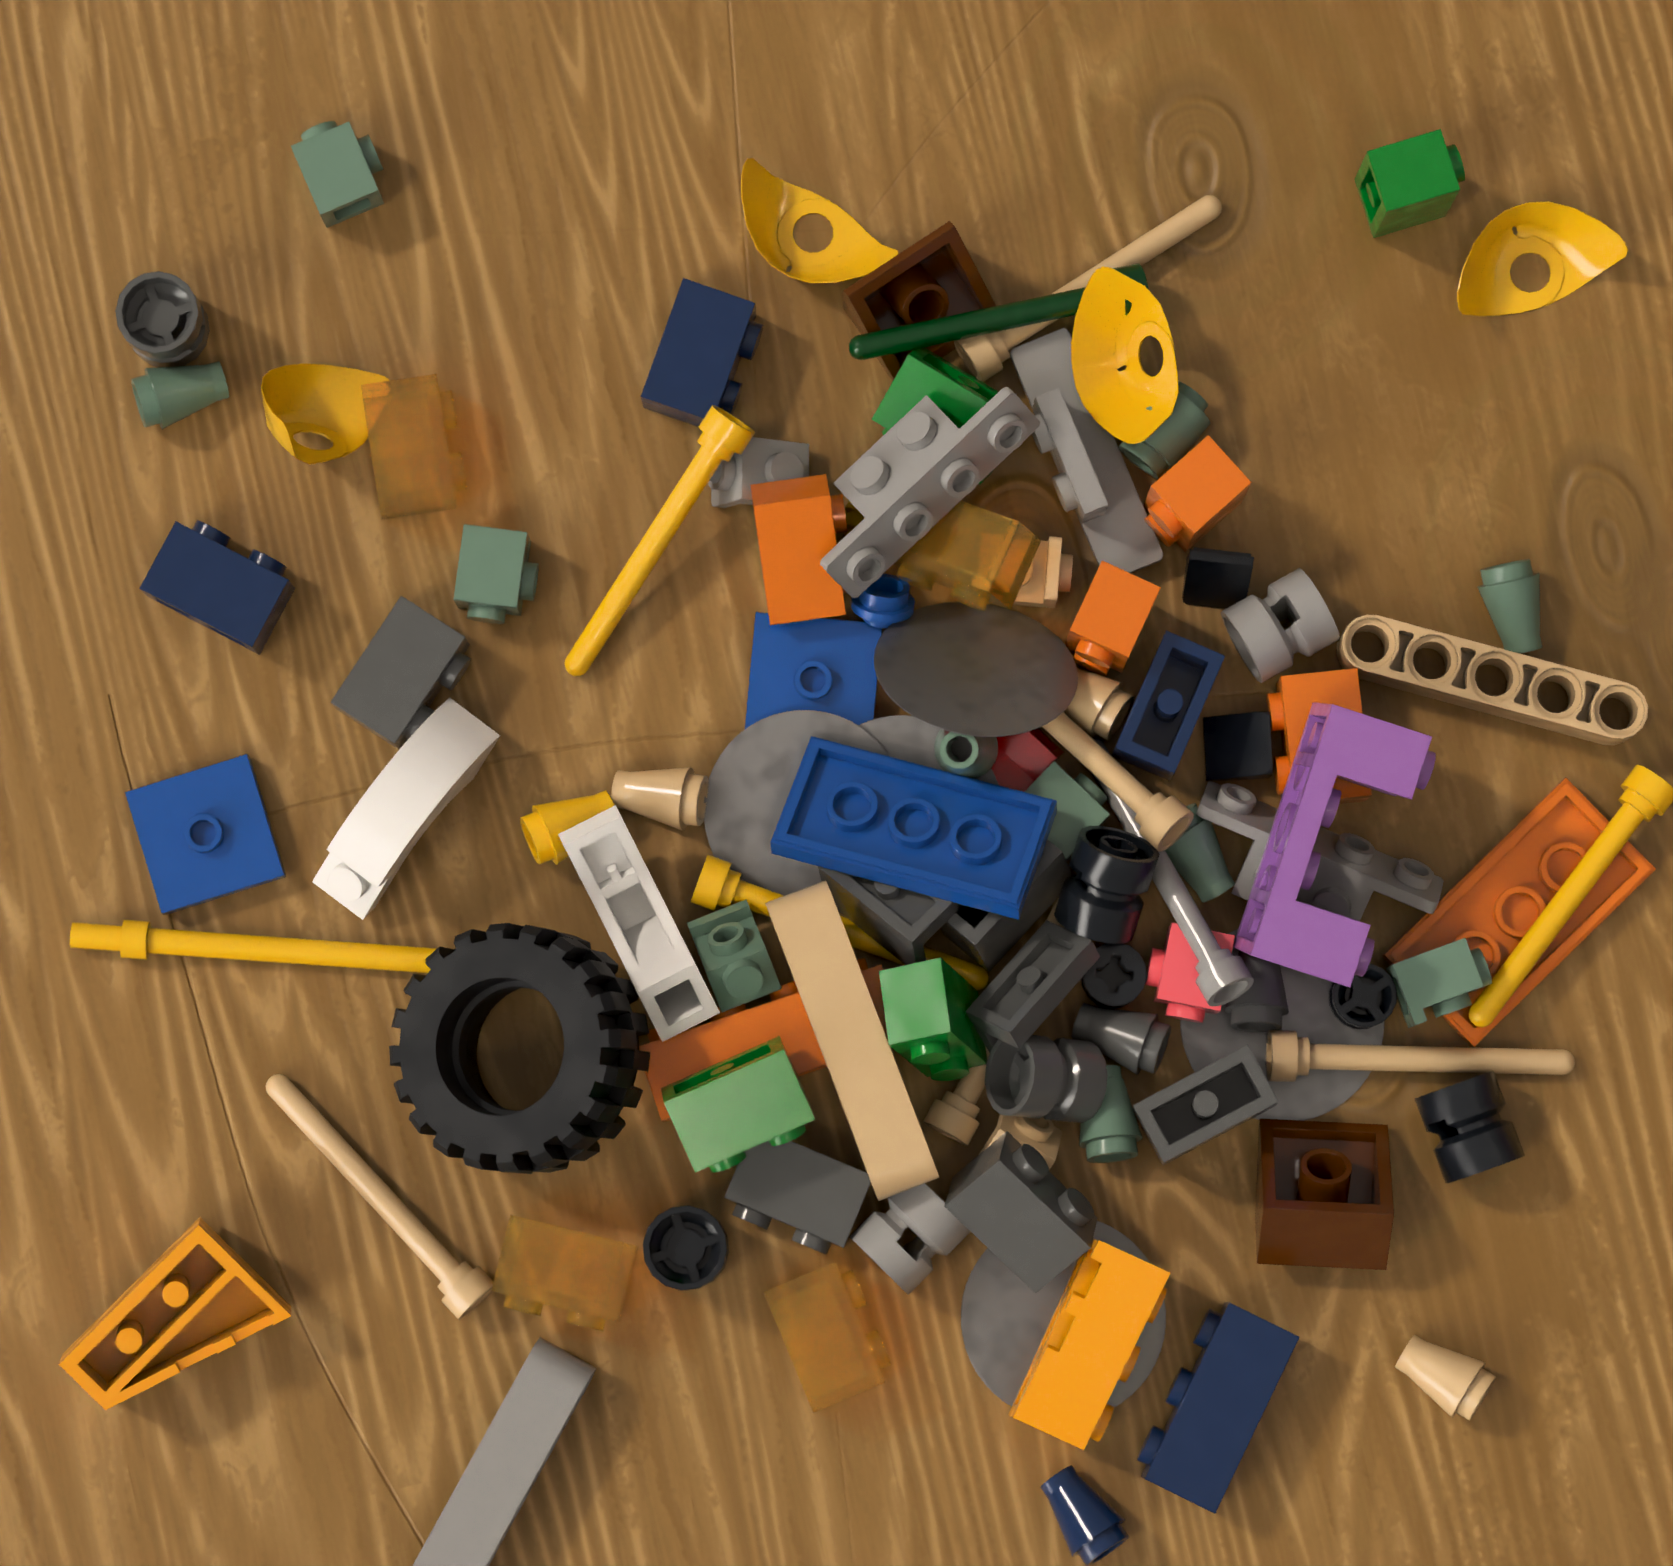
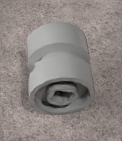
(1261, 638)
(927, 1218)

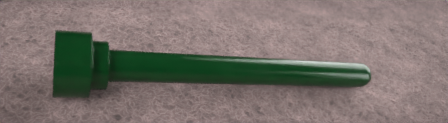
(977, 322)

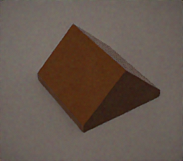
(916, 286)

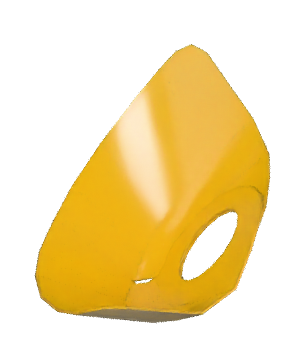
(775, 207)
(1568, 240)
(1108, 340)
(317, 401)

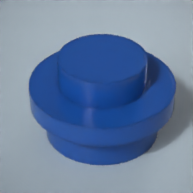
(884, 602)

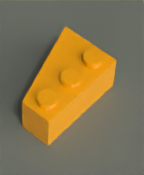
(174, 1315)
(1090, 1344)

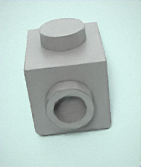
(759, 463)

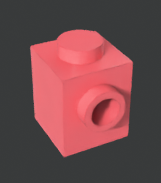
(1175, 976)

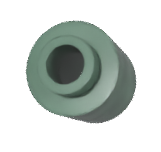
(1173, 437)

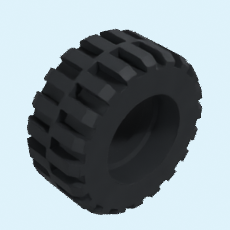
(443, 1033)

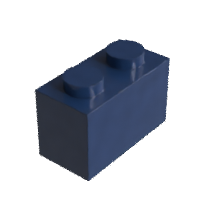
(701, 353)
(218, 586)
(1168, 705)

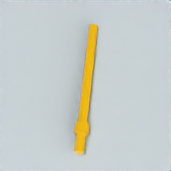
(138, 939)

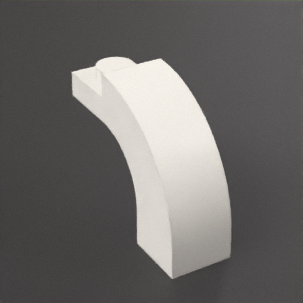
(402, 805)
(639, 923)

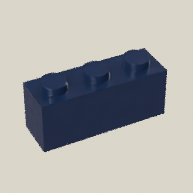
(1216, 1405)

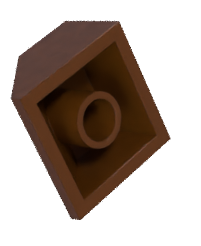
(1323, 1194)

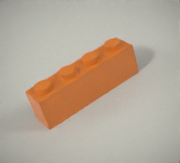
(741, 1030)

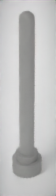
(1220, 973)

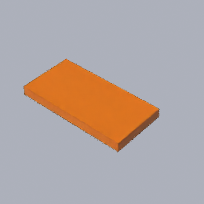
(1514, 885)

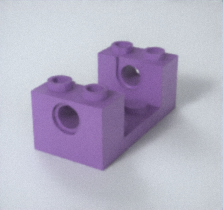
(1331, 747)

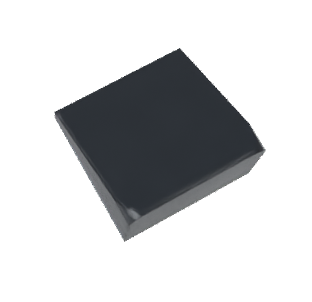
(1216, 577)
(1238, 746)

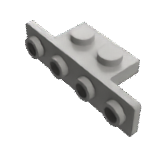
(1086, 455)
(917, 478)
(1347, 865)

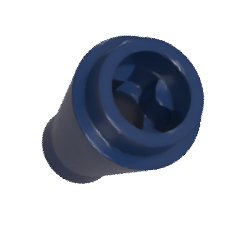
(1084, 1517)

